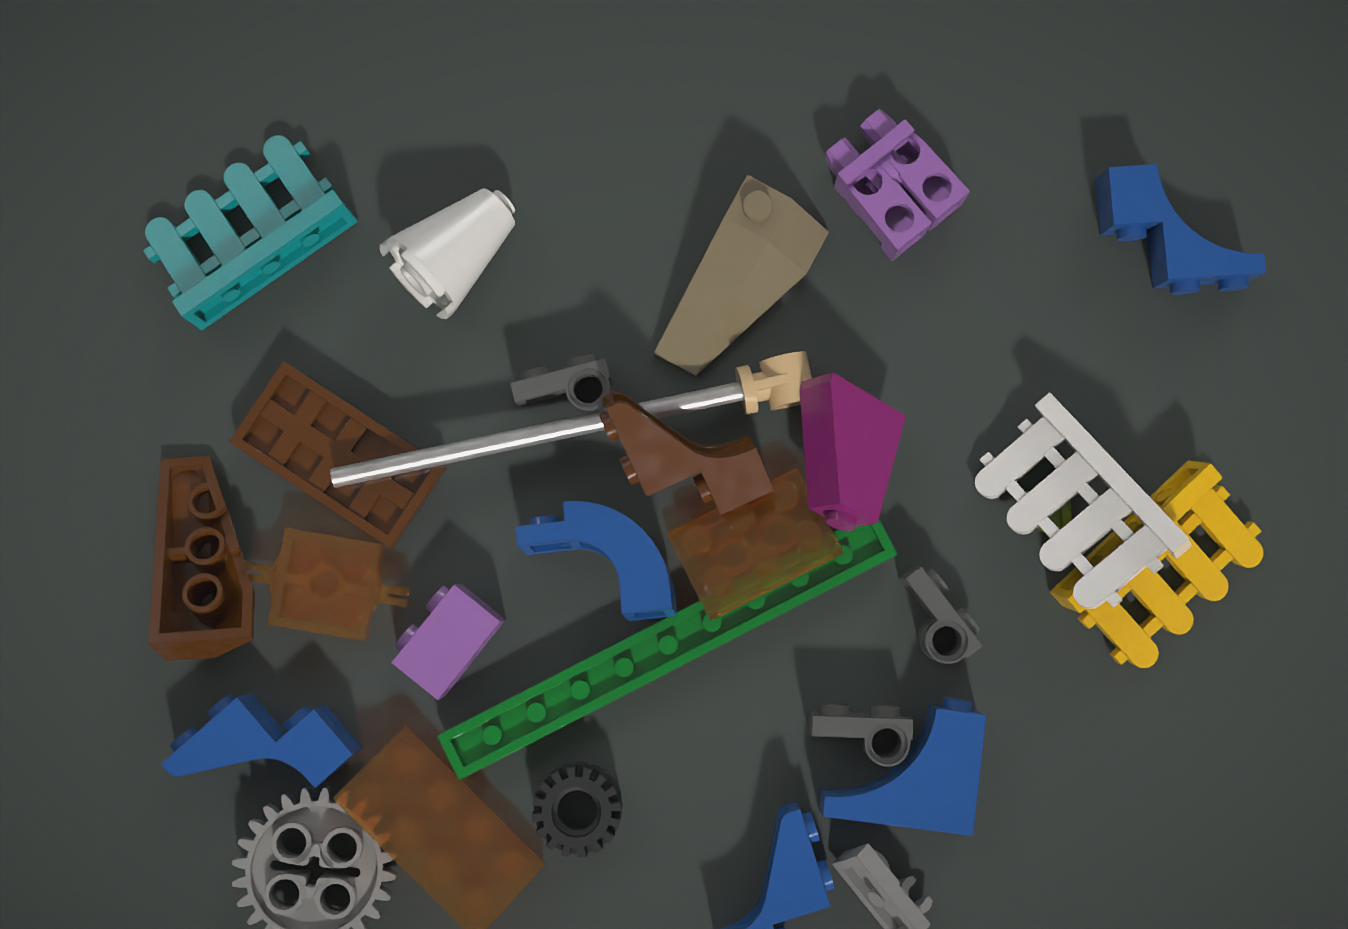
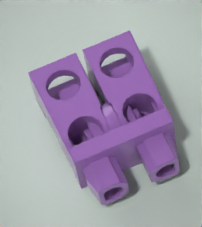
(895, 183)

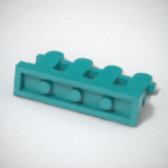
(260, 255)

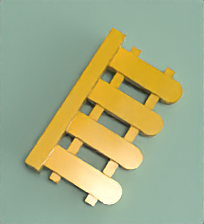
(1184, 491)

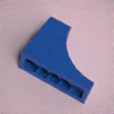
(932, 785)

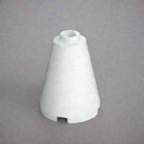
(450, 249)

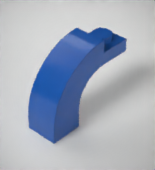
(641, 570)

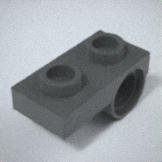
(540, 385)
(930, 593)
(838, 721)

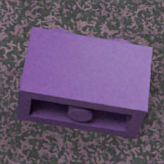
(447, 639)

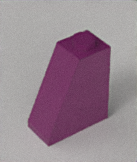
(847, 450)

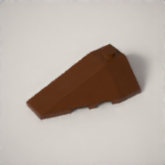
(199, 572)

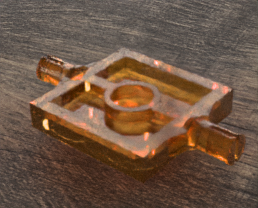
(326, 584)

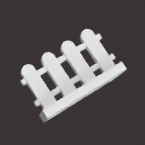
(1094, 522)

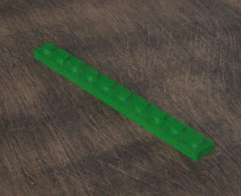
(645, 658)

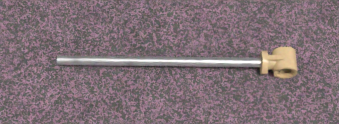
(777, 383)

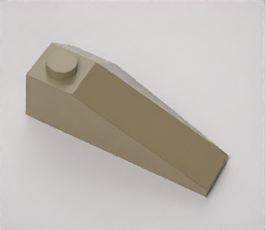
(749, 265)

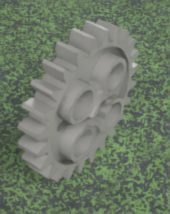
(319, 822)

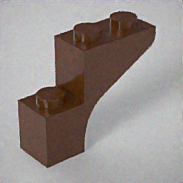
(662, 457)

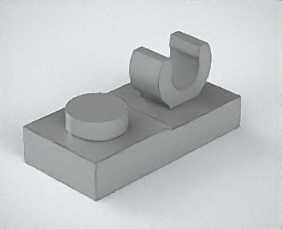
(880, 890)

